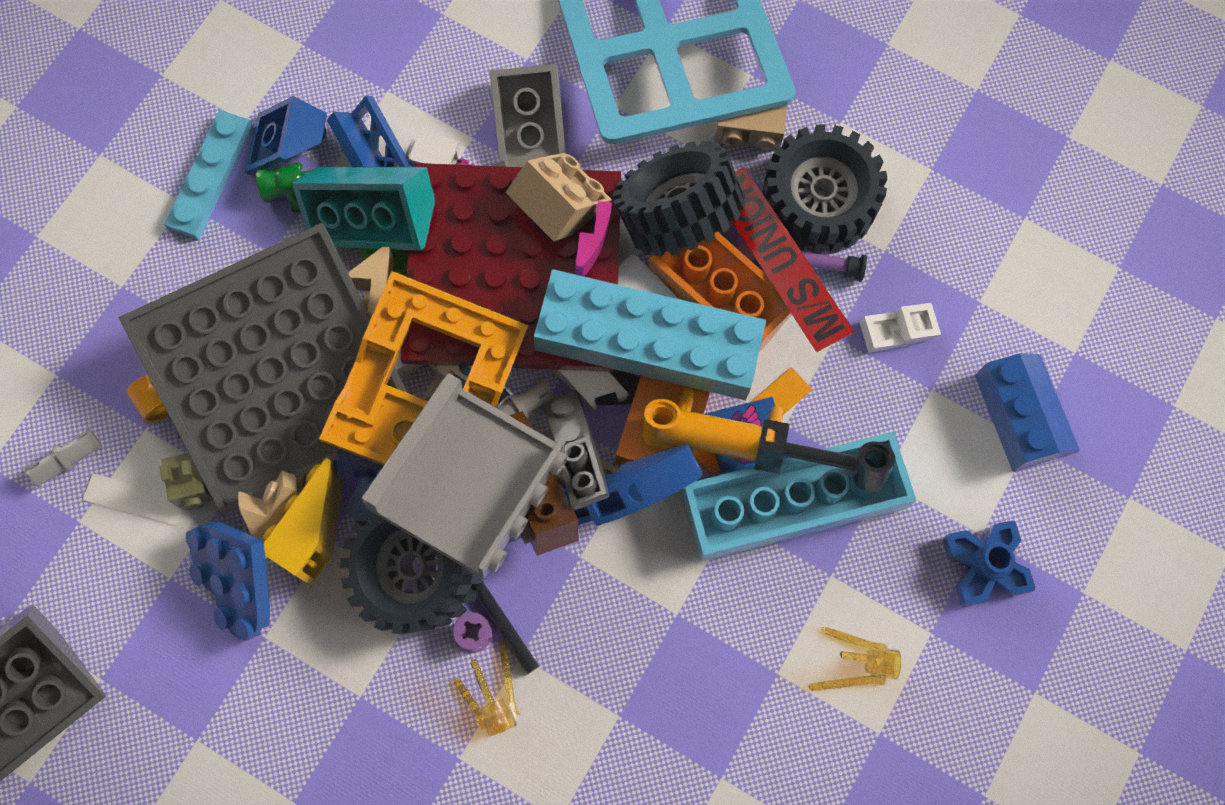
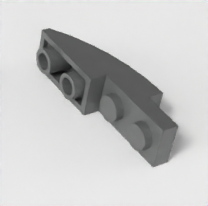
(583, 468)

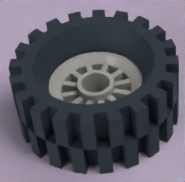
(852, 197)

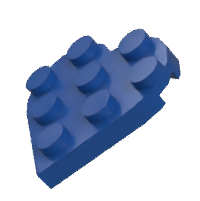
(235, 571)

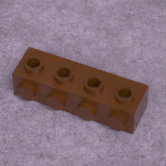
(554, 520)

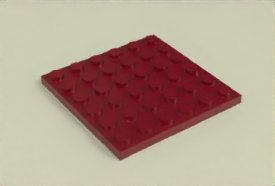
(498, 259)

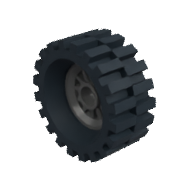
(679, 198)
(380, 590)

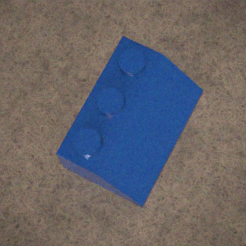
(1026, 410)

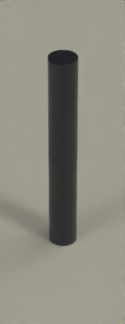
(505, 628)

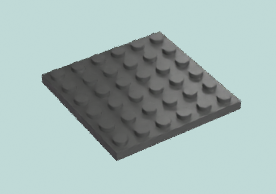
(255, 361)

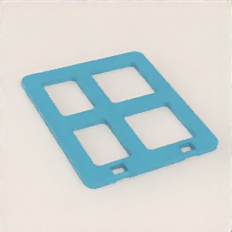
(662, 41)

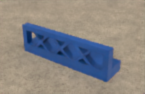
(361, 144)

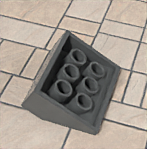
(40, 687)

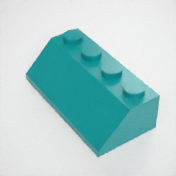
(368, 205)

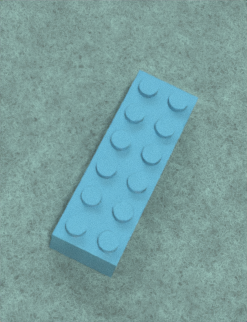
(649, 334)
(807, 497)

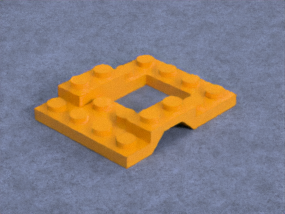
(375, 417)

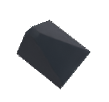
(611, 399)

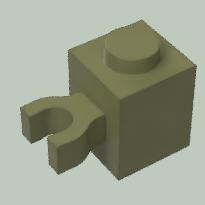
(184, 483)

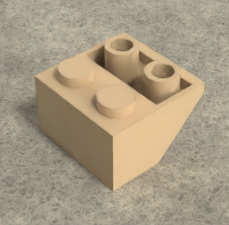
(557, 194)

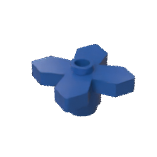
(982, 575)

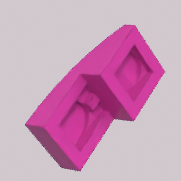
(591, 244)

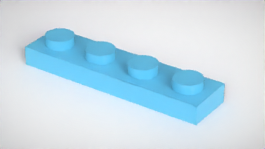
(208, 175)

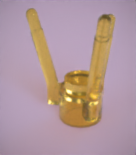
(878, 660)
(496, 715)

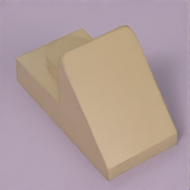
(372, 276)
(265, 512)

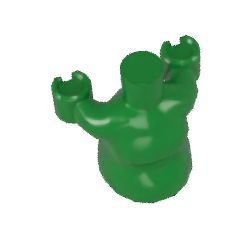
(278, 183)

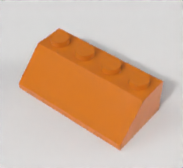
(723, 279)

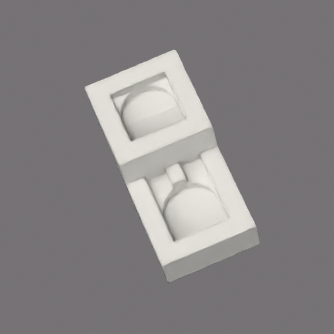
(899, 328)

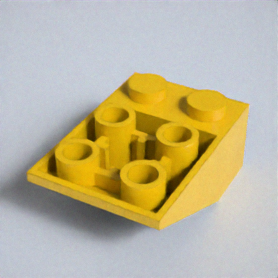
(307, 532)

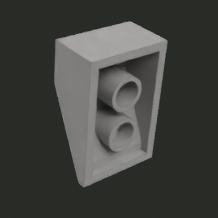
(527, 113)

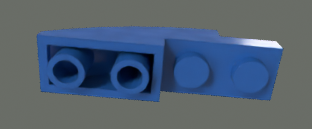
(642, 484)

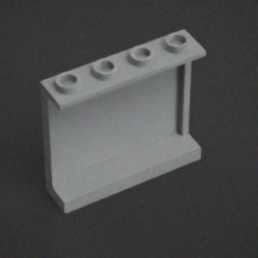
(465, 478)

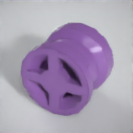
(477, 637)

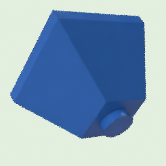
(285, 132)

